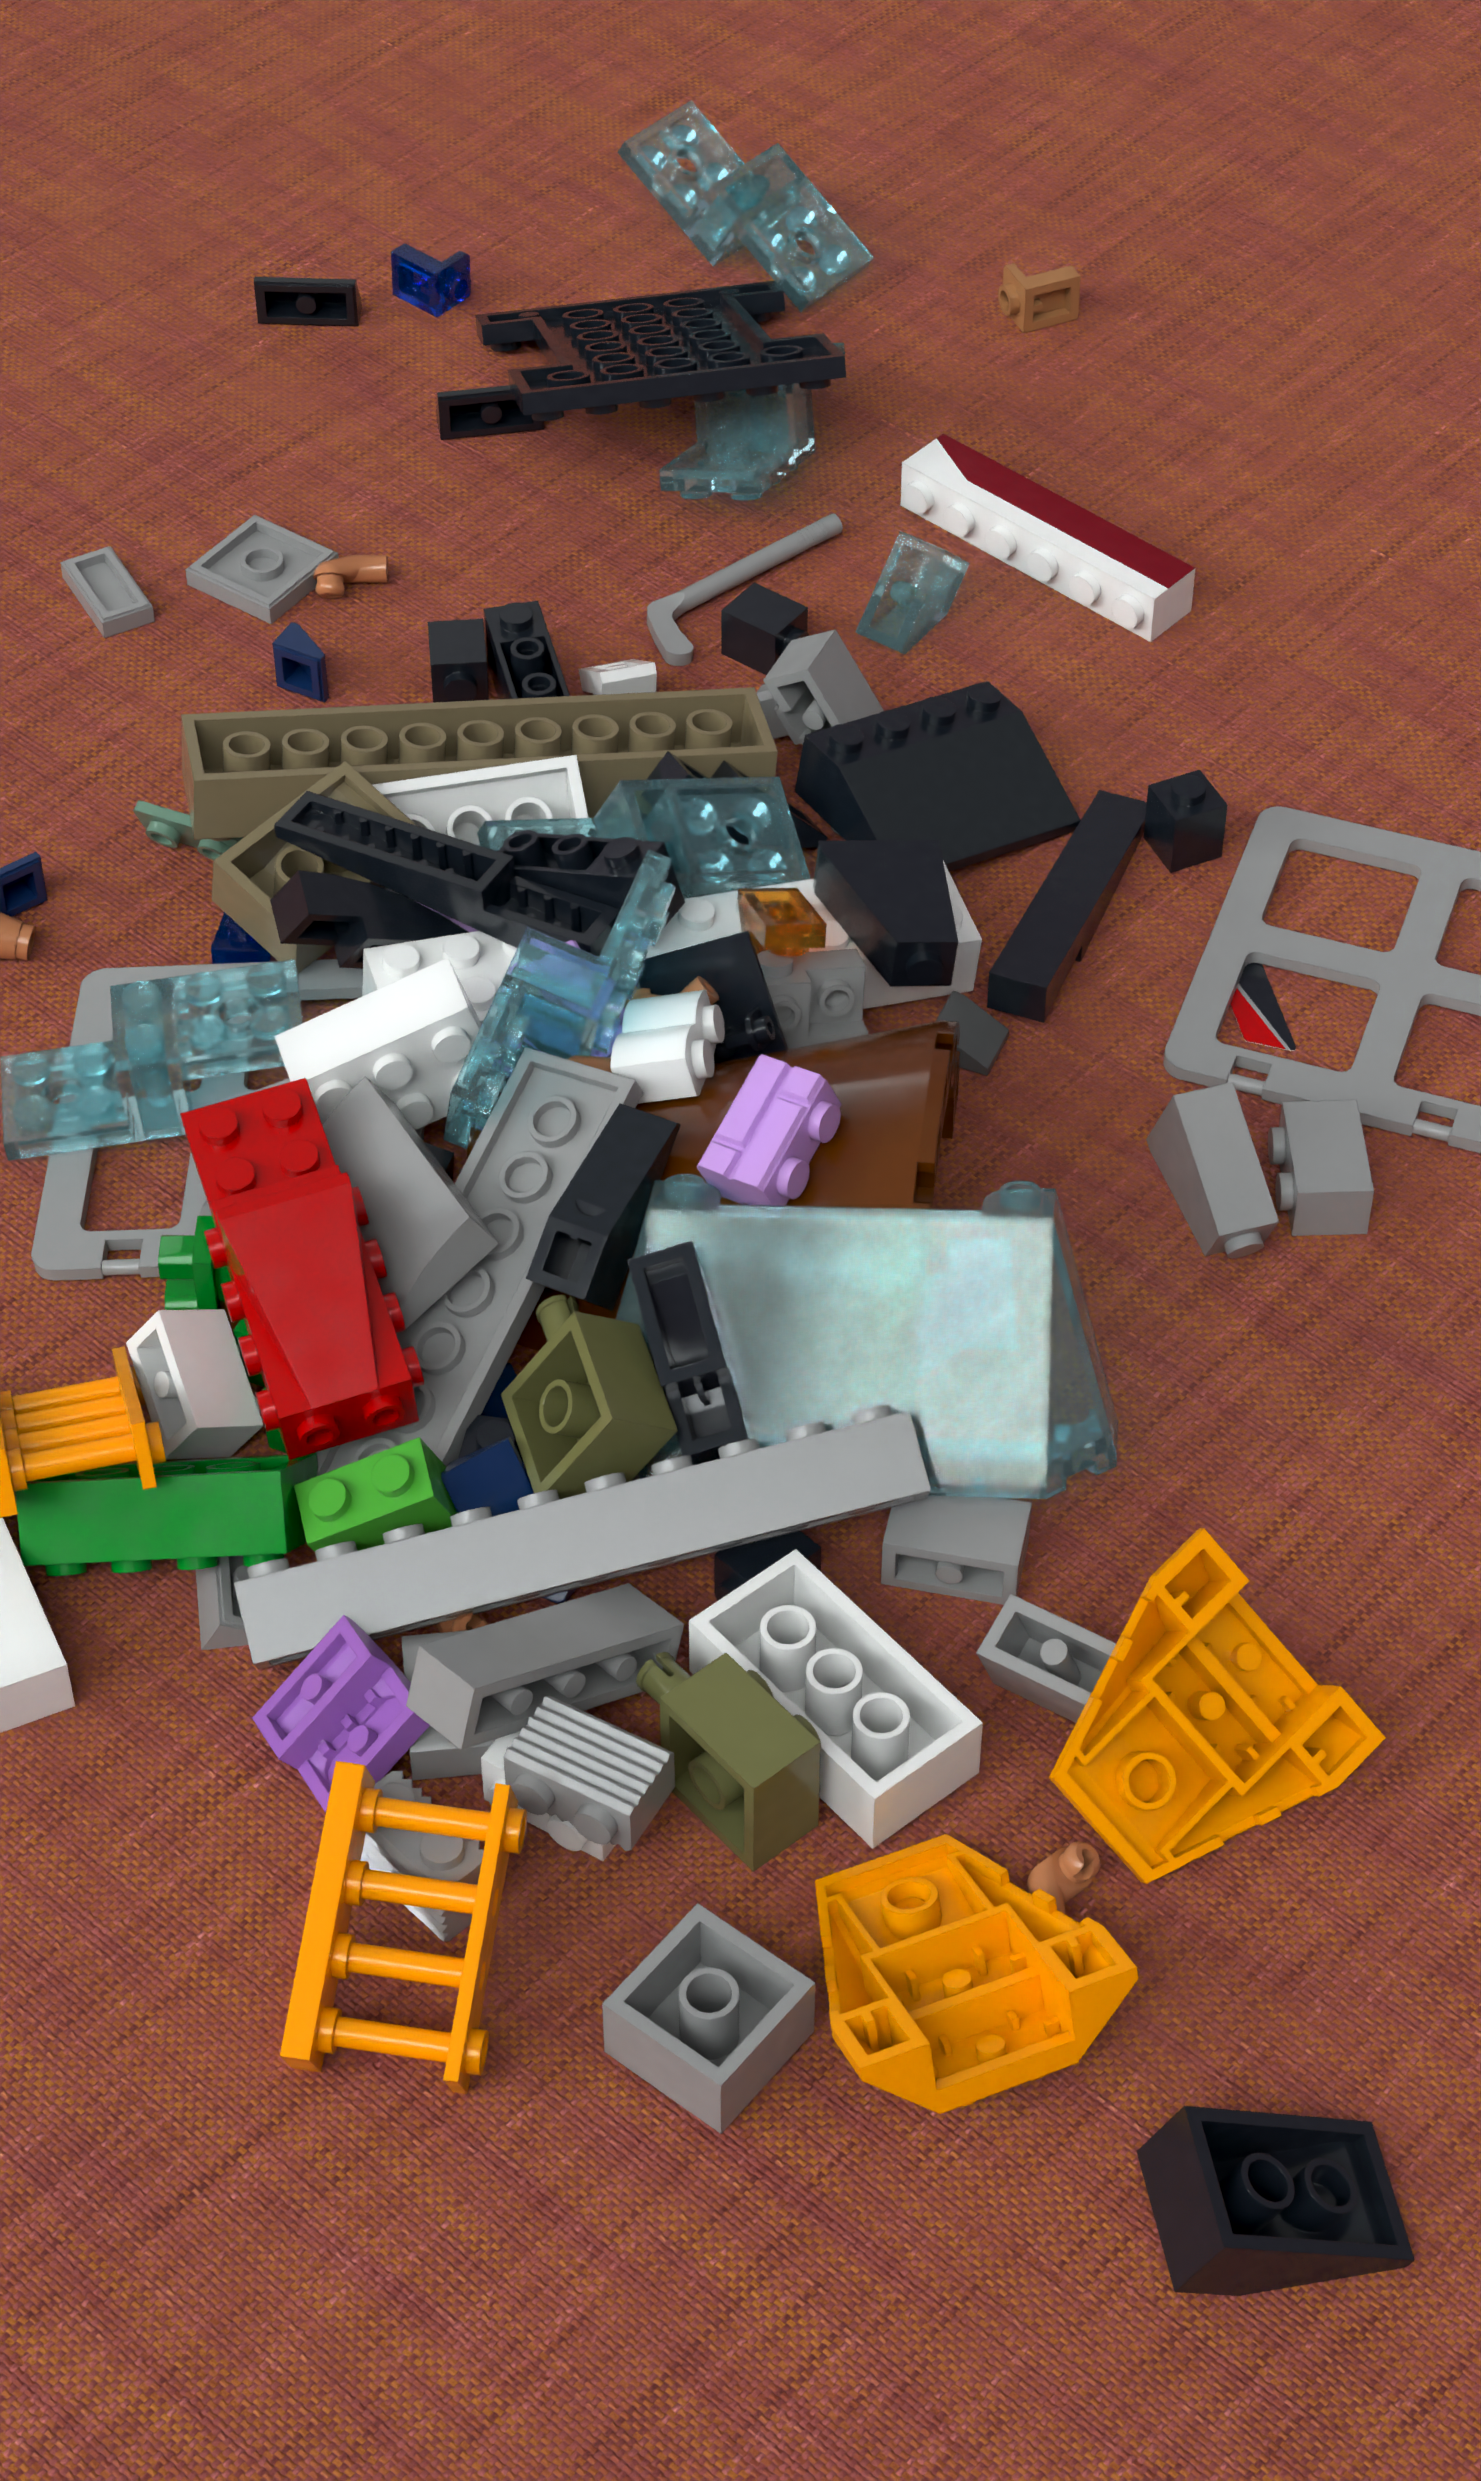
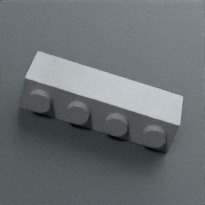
(575, 1651)

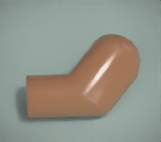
(349, 569)
(1065, 1872)

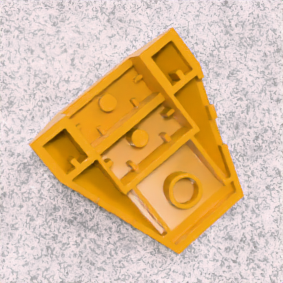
(1202, 1722)
(958, 1977)

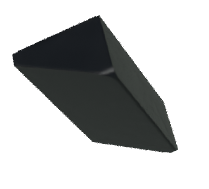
(307, 301)
(481, 413)

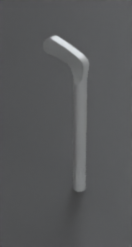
(663, 612)

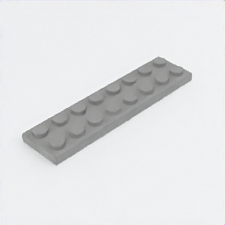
(512, 1182)

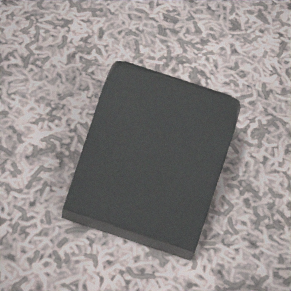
(980, 1033)

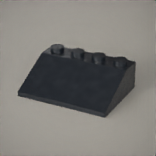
(940, 771)

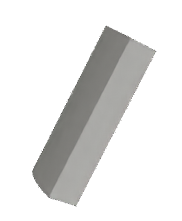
(411, 1203)

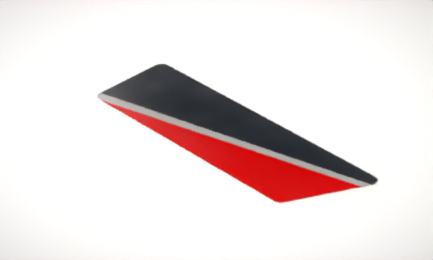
(1259, 1011)

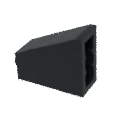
(892, 906)

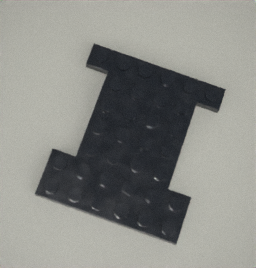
(657, 350)

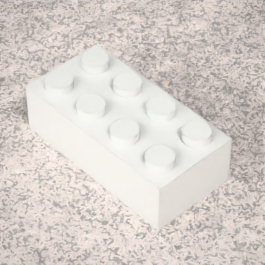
(883, 1721)

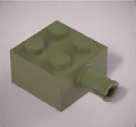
(586, 1401)
(737, 1755)

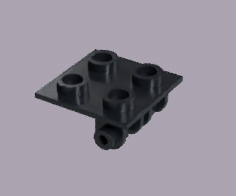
(737, 977)

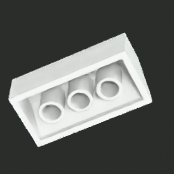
(464, 800)

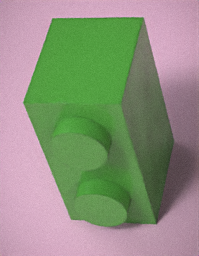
(375, 1496)

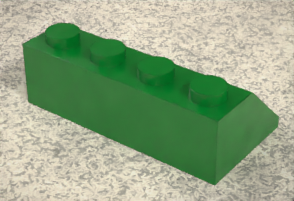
(191, 1516)

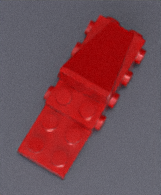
(301, 1272)

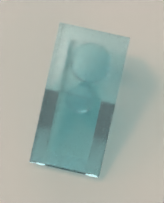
(911, 593)

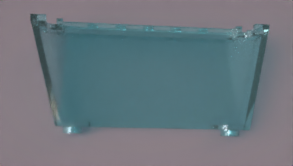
(916, 1309)

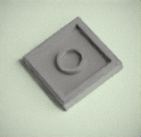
(259, 569)

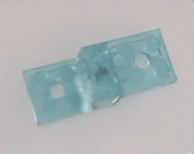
(745, 204)
(744, 444)
(692, 824)
(560, 999)
(142, 1078)

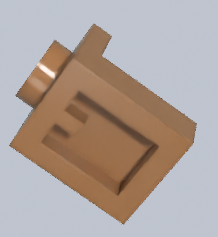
(1040, 298)

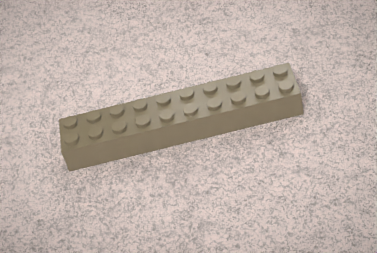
(257, 762)

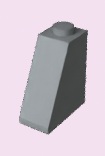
(1214, 1171)

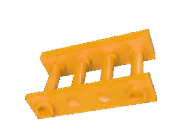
(76, 1432)
(345, 1881)

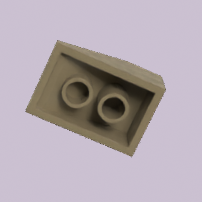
(262, 864)

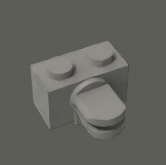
(815, 688)

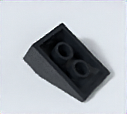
(1270, 2201)

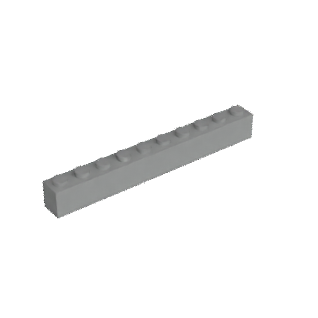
(585, 1537)

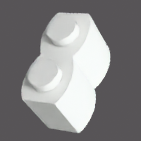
(668, 1044)

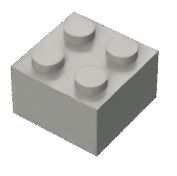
(709, 2017)

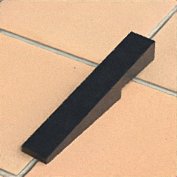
(444, 873)
(1067, 908)

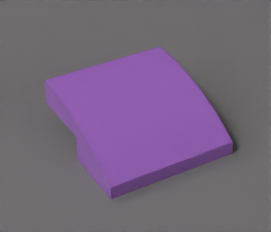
(341, 1707)

